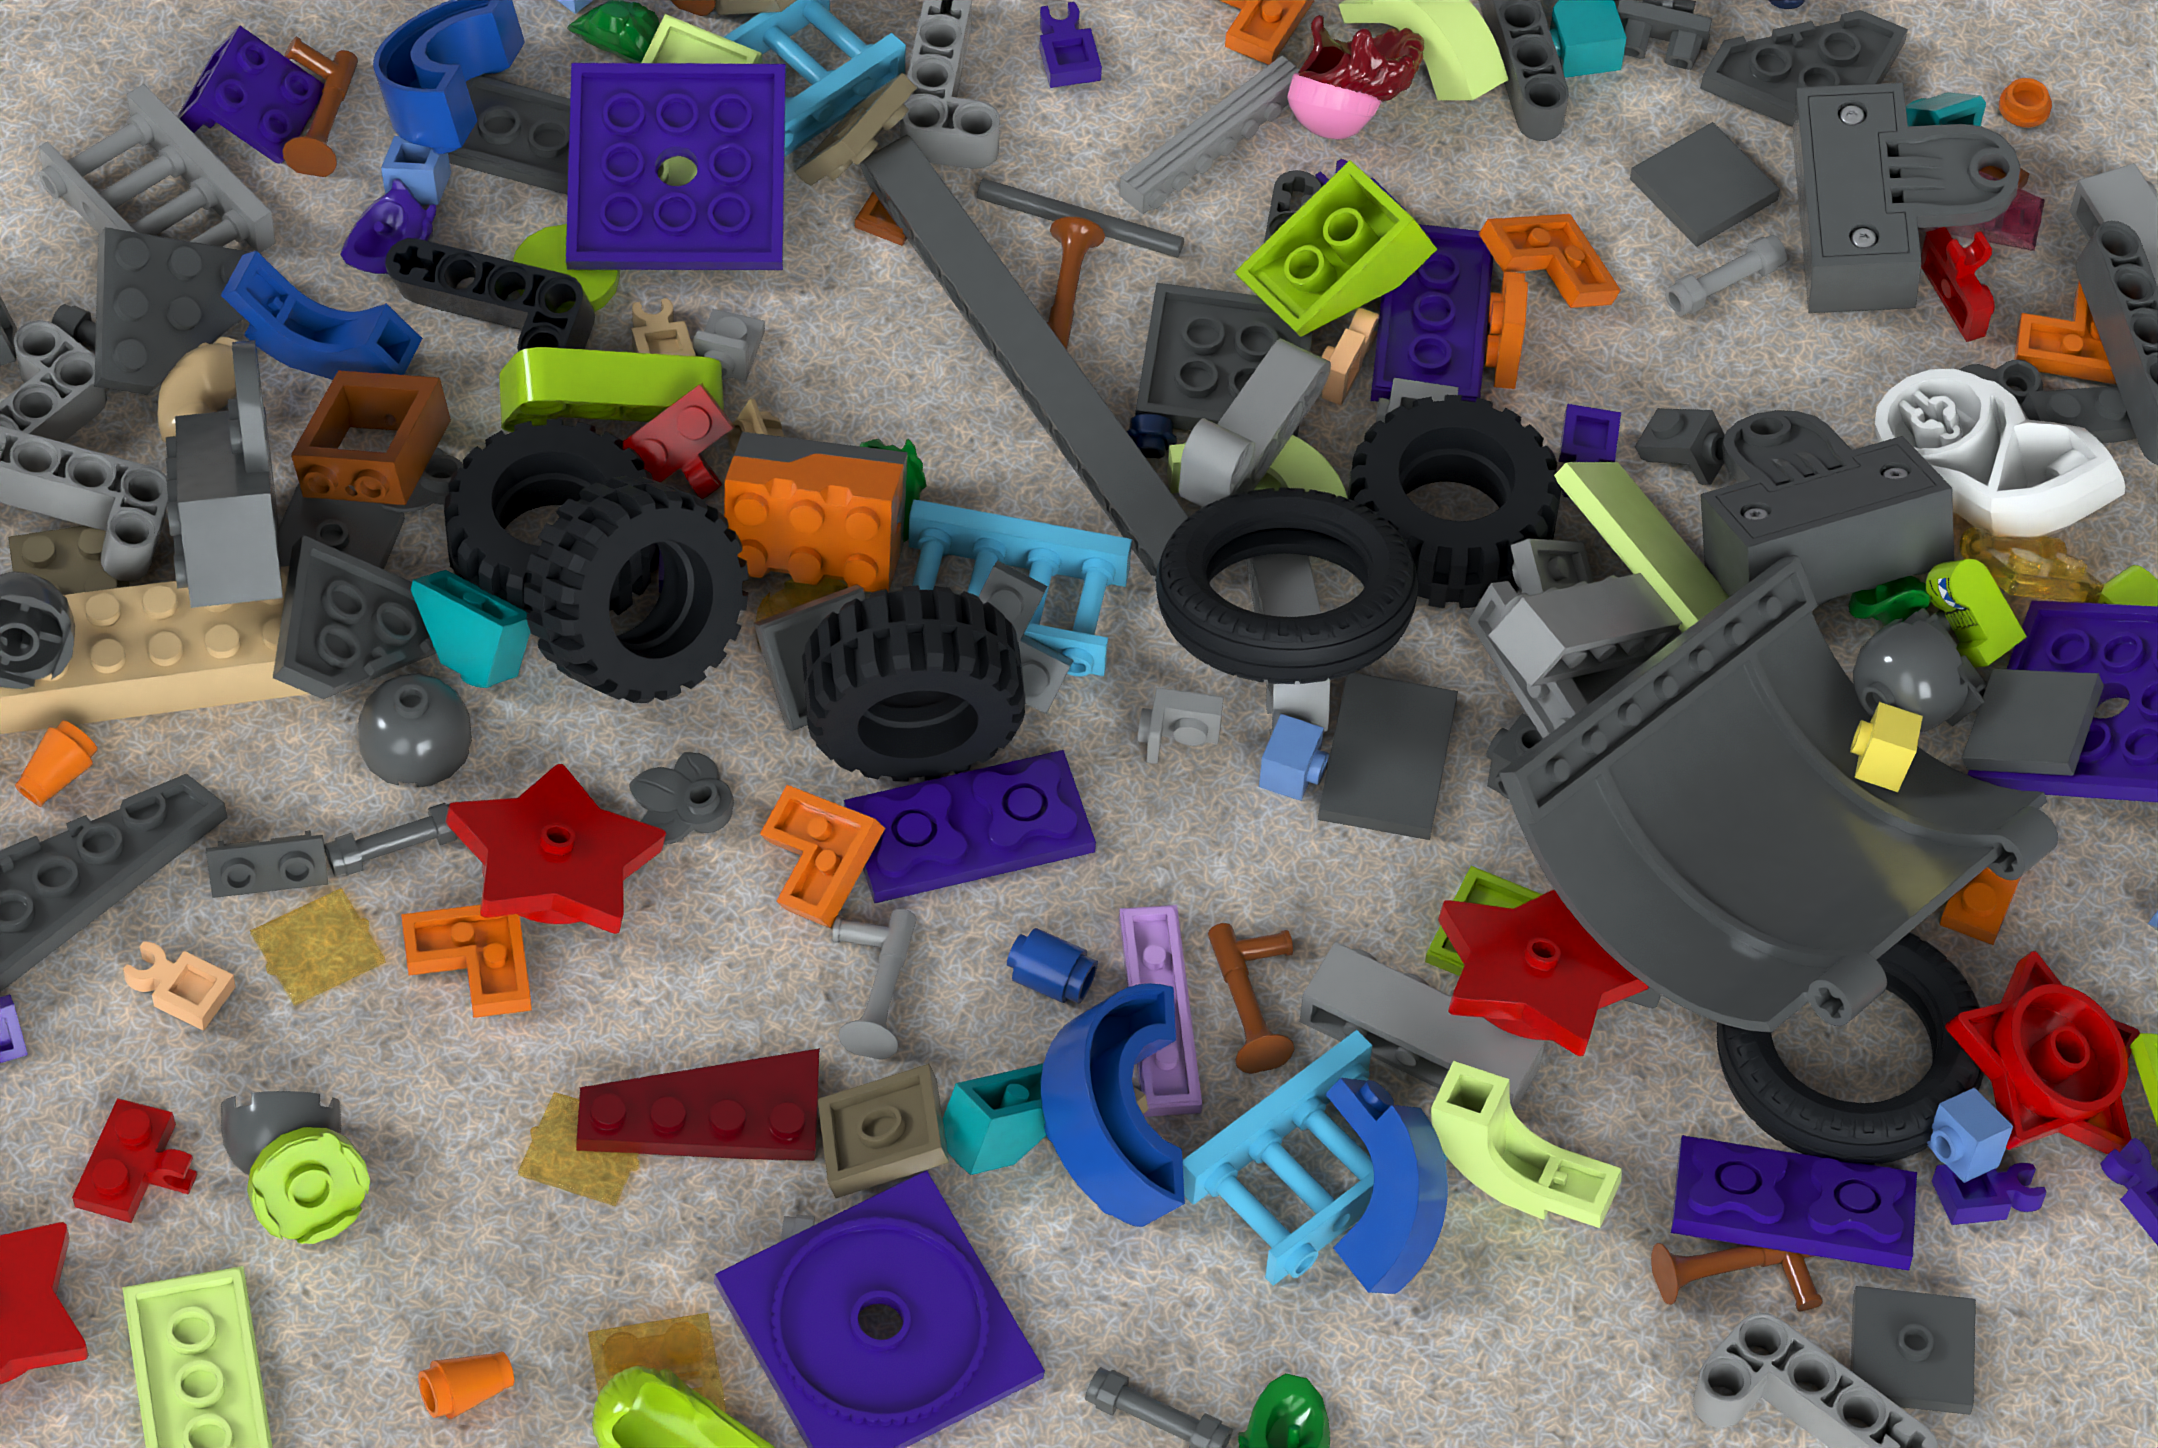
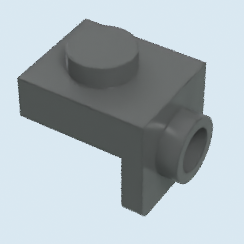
(1687, 438)

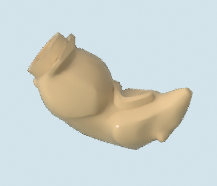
(197, 384)

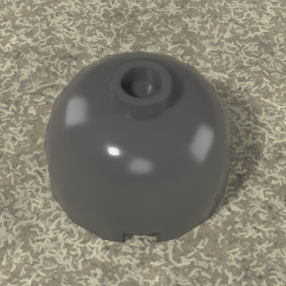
(34, 630)
(1912, 671)
(414, 730)
(271, 1114)

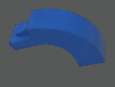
(311, 334)
(1407, 1192)

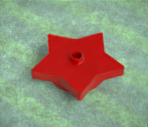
(554, 853)
(1533, 970)
(2051, 1059)
(32, 1318)

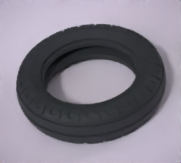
(1277, 646)
(1855, 1130)

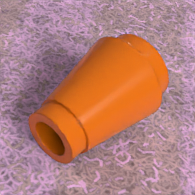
(56, 762)
(463, 1382)

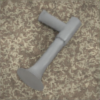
(870, 1034)

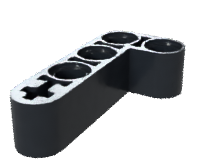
(487, 293)

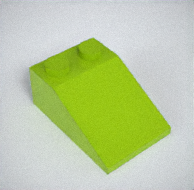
(1336, 253)

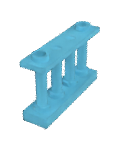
(831, 91)
(1033, 546)
(1259, 1137)

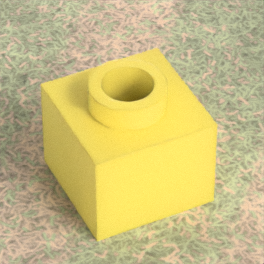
(1886, 746)

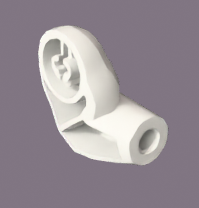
(2002, 467)

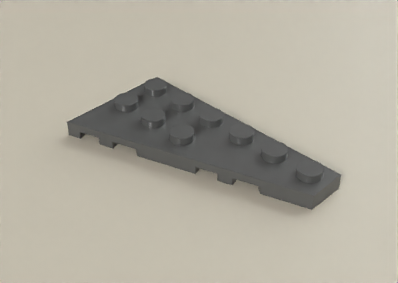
(76, 876)

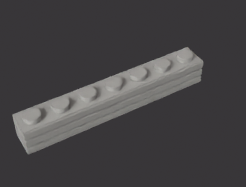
(1208, 137)

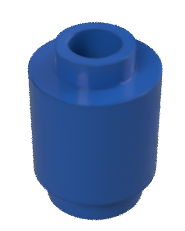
(1052, 966)

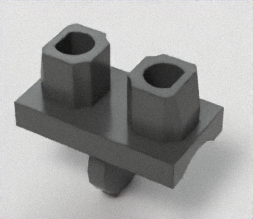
(1665, 21)

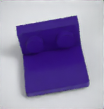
(252, 95)

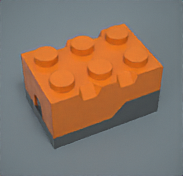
(817, 509)

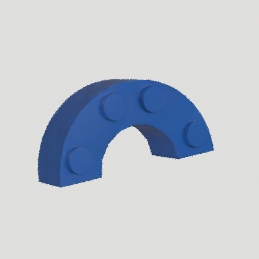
(430, 59)
(1095, 1111)

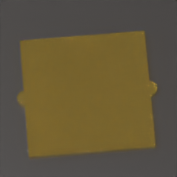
(317, 946)
(556, 1163)

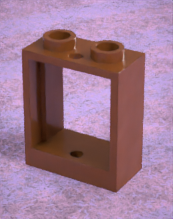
(371, 401)

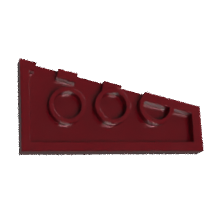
(715, 1111)

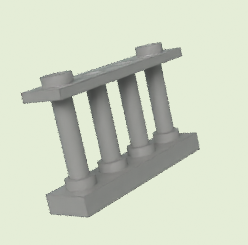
(179, 154)

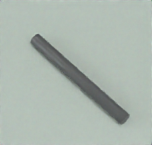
(1055, 209)

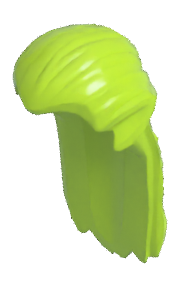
(662, 1411)

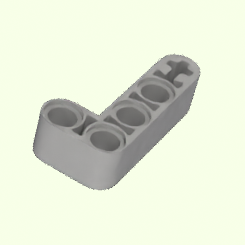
(941, 125)
(57, 384)
(1255, 428)
(90, 491)
(1286, 588)
(1776, 1378)

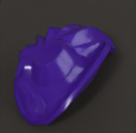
(385, 223)

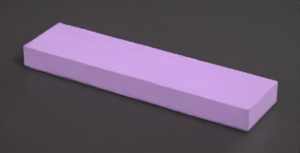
(1156, 956)

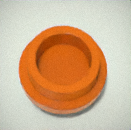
(2025, 103)

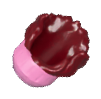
(1347, 81)

